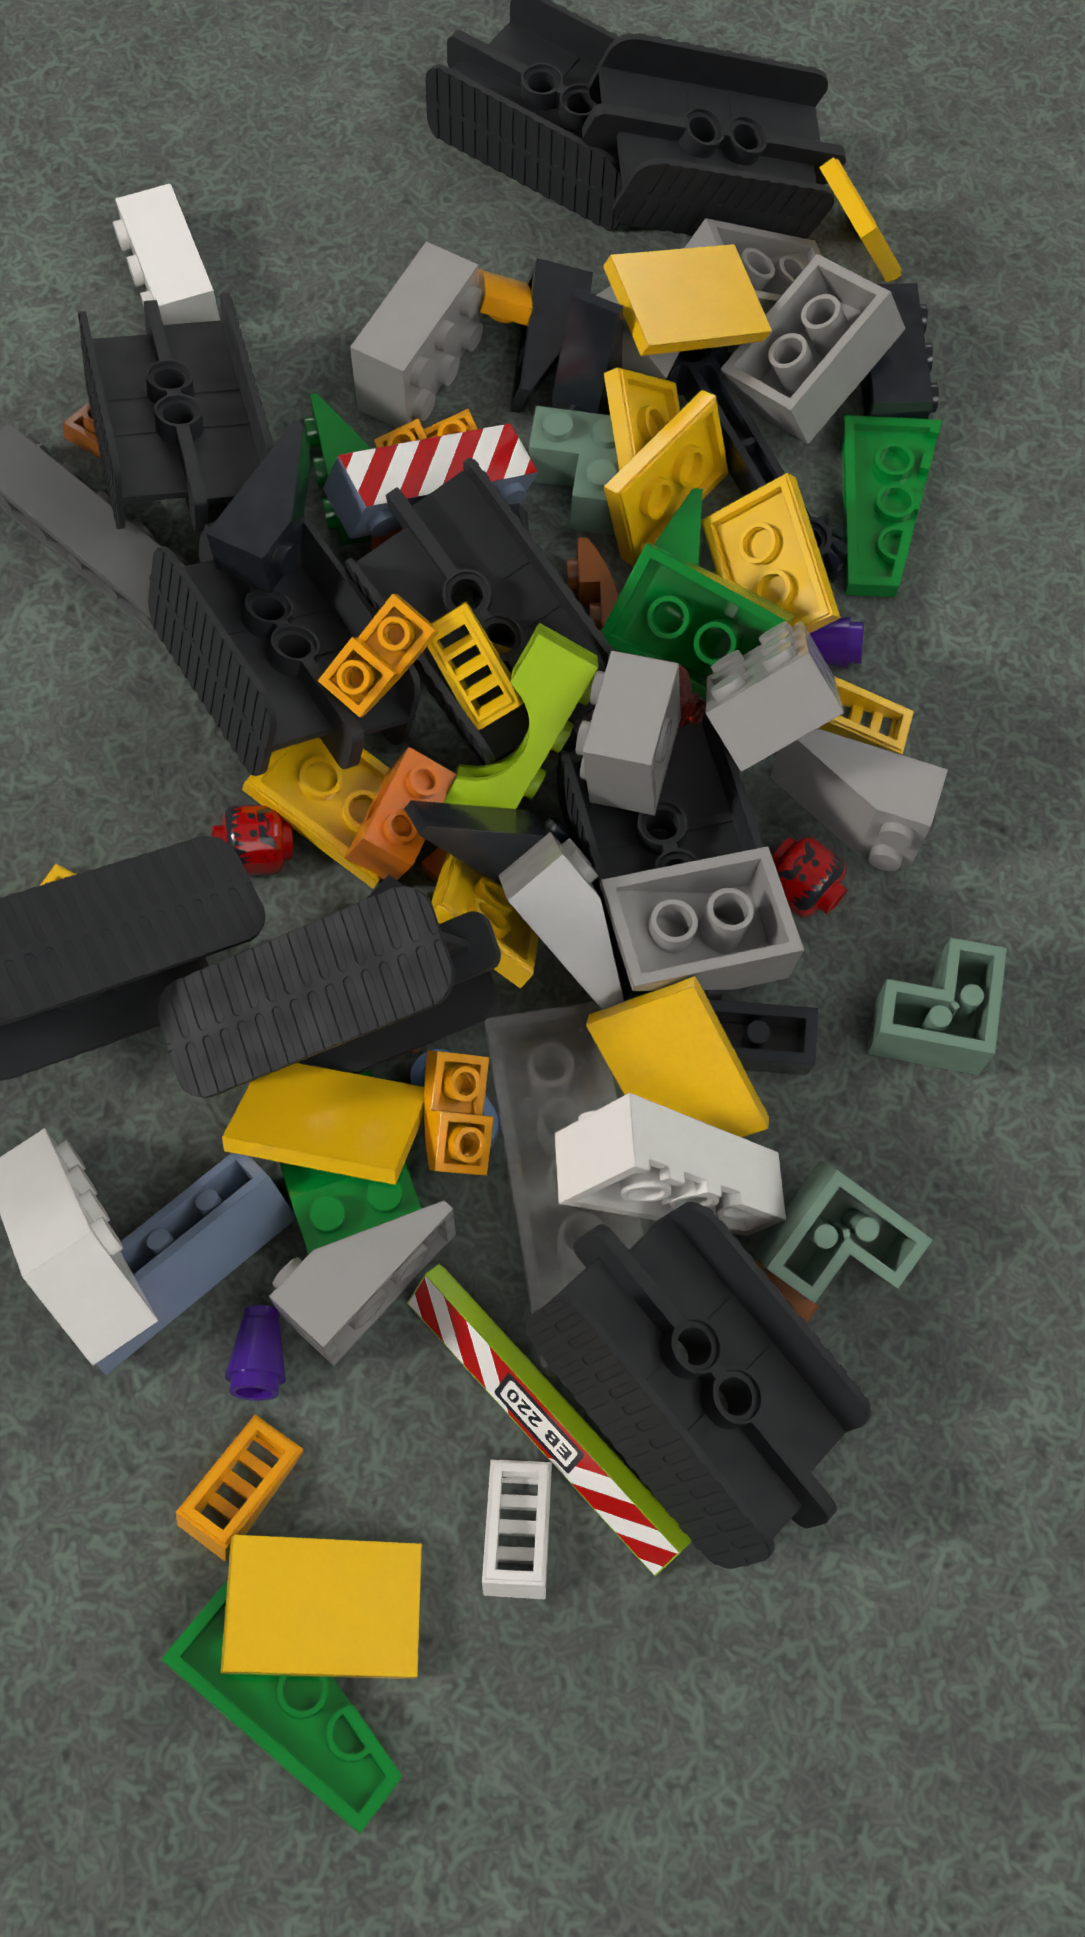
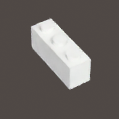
(164, 256)

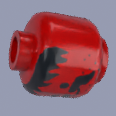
(257, 837)
(810, 876)

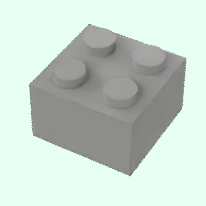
(630, 732)

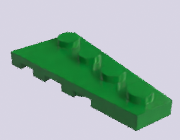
(881, 495)
(293, 1719)

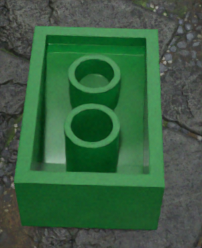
(687, 615)
(341, 1205)

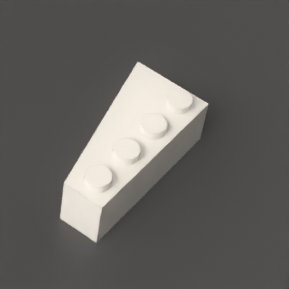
(652, 1160)
(69, 1247)

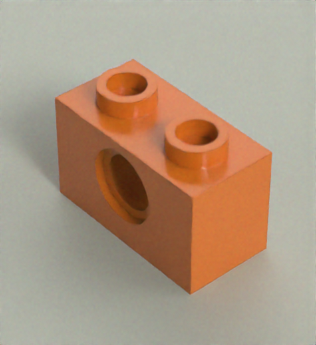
(387, 838)

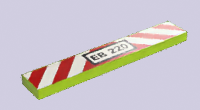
(548, 1420)

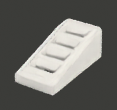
(511, 1582)

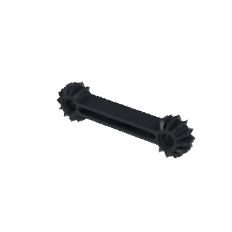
(746, 451)

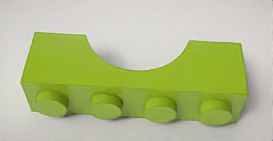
(551, 681)

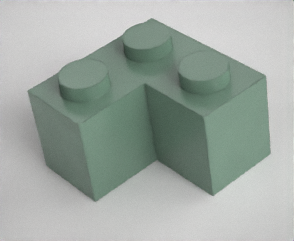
(577, 453)
(946, 1023)
(829, 1223)

